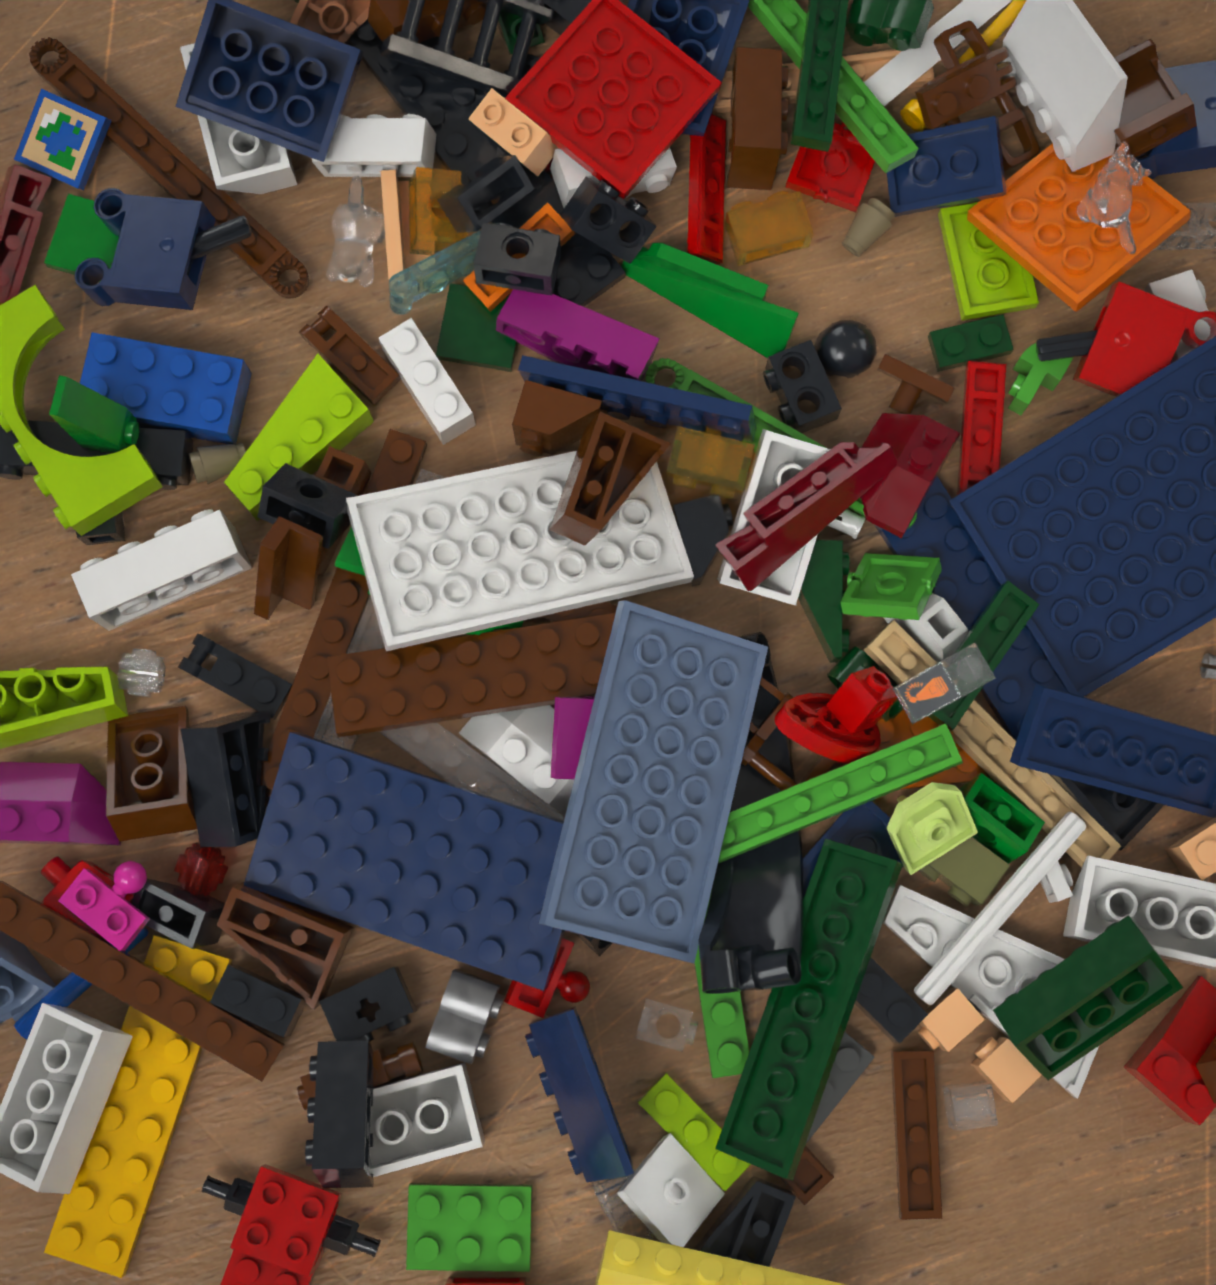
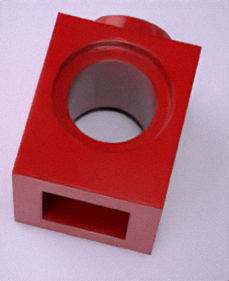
(862, 699)

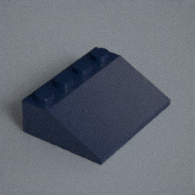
(701, 30)
(268, 78)
(581, 1097)

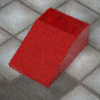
(1172, 1050)

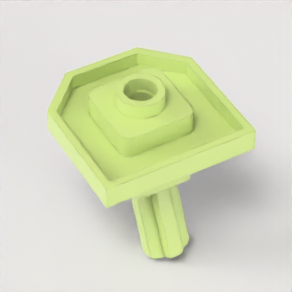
(929, 824)

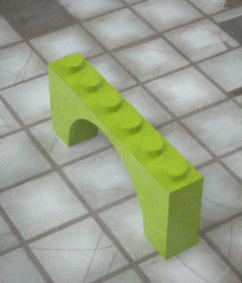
(83, 487)

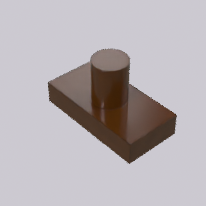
(912, 385)

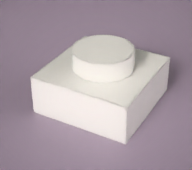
(1057, 883)

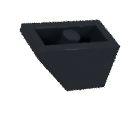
(701, 526)
(179, 913)

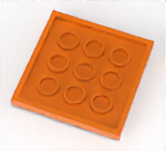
(1046, 237)

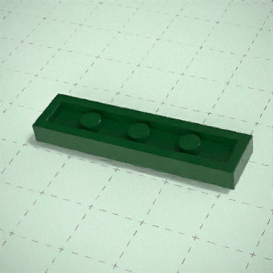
(993, 635)

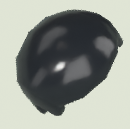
(846, 348)

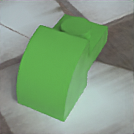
(1032, 375)

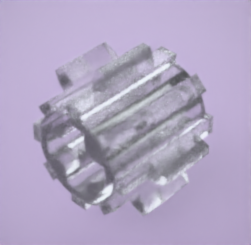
(141, 672)

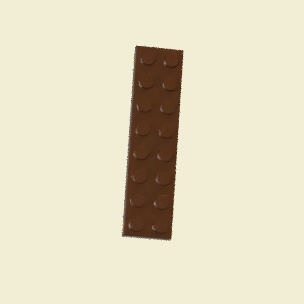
(467, 675)

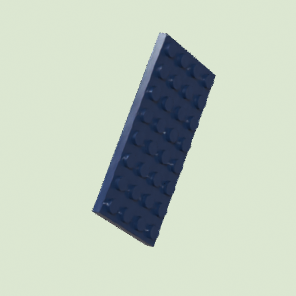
(410, 859)

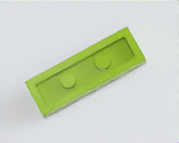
(692, 1129)

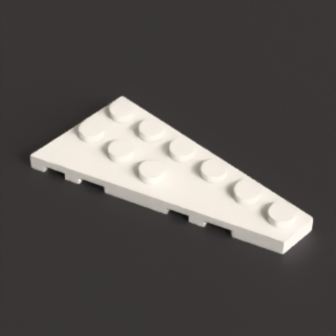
(994, 973)

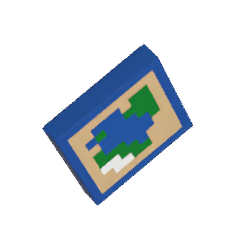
(62, 139)

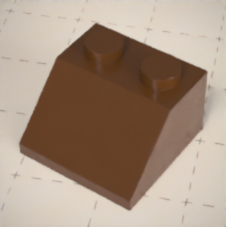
(551, 418)

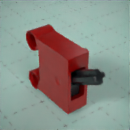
(1129, 341)

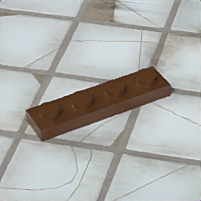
(916, 1134)

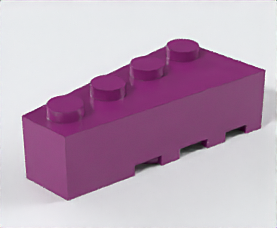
(576, 335)

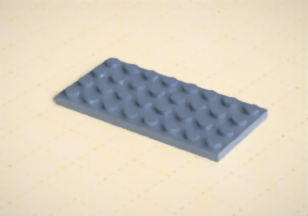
(654, 783)

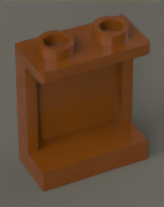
(1152, 103)

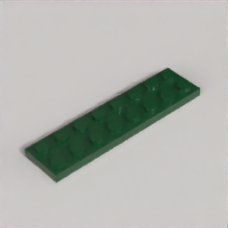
(808, 1020)

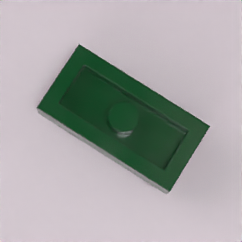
(970, 342)

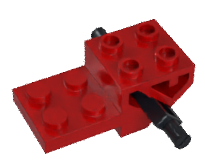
(284, 1228)

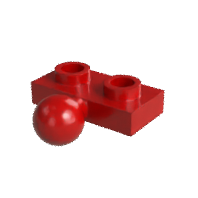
(572, 986)

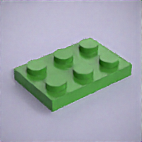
(469, 1227)

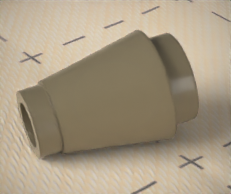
(868, 226)
(215, 461)

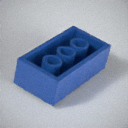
(170, 385)

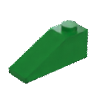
(93, 418)

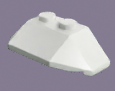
(523, 749)

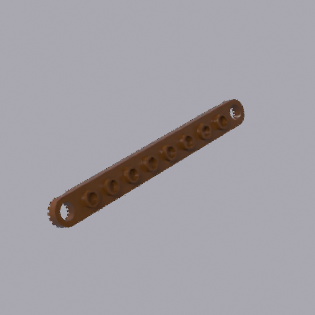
(166, 163)

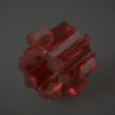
(200, 869)

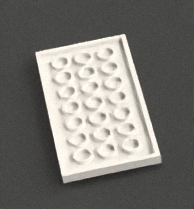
(482, 553)

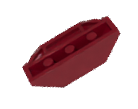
(921, 451)

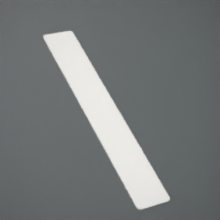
(913, 63)

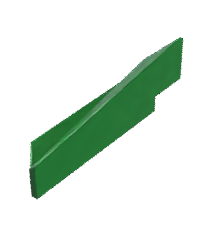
(715, 296)

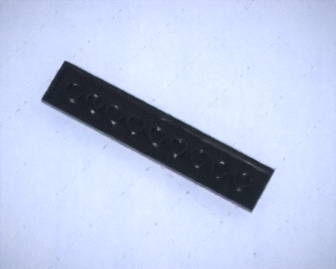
(461, 146)

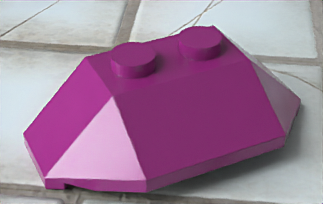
(53, 805)

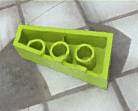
(310, 419)
(56, 701)

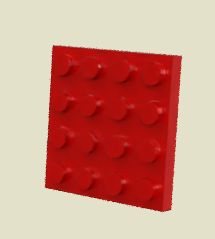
(614, 93)

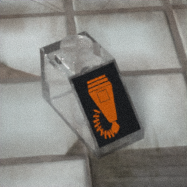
(944, 683)

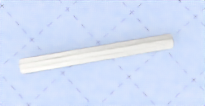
(1000, 908)

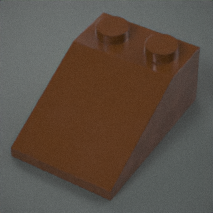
(148, 775)

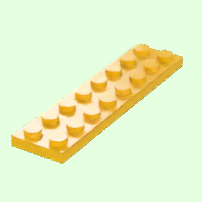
(127, 1151)

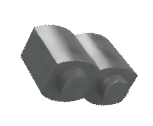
(464, 1016)

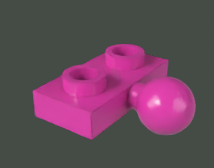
(105, 906)

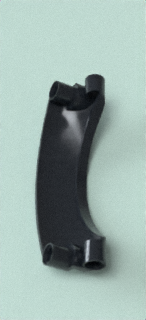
(756, 897)

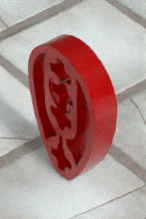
(817, 729)

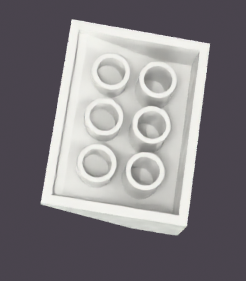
(1066, 80)

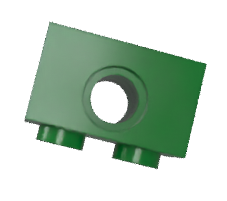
(1000, 819)

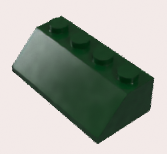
(1087, 998)

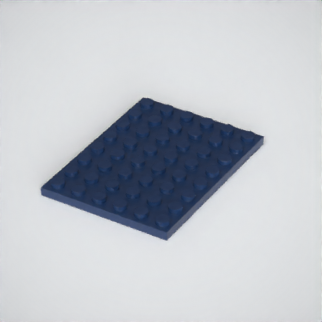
(1111, 525)

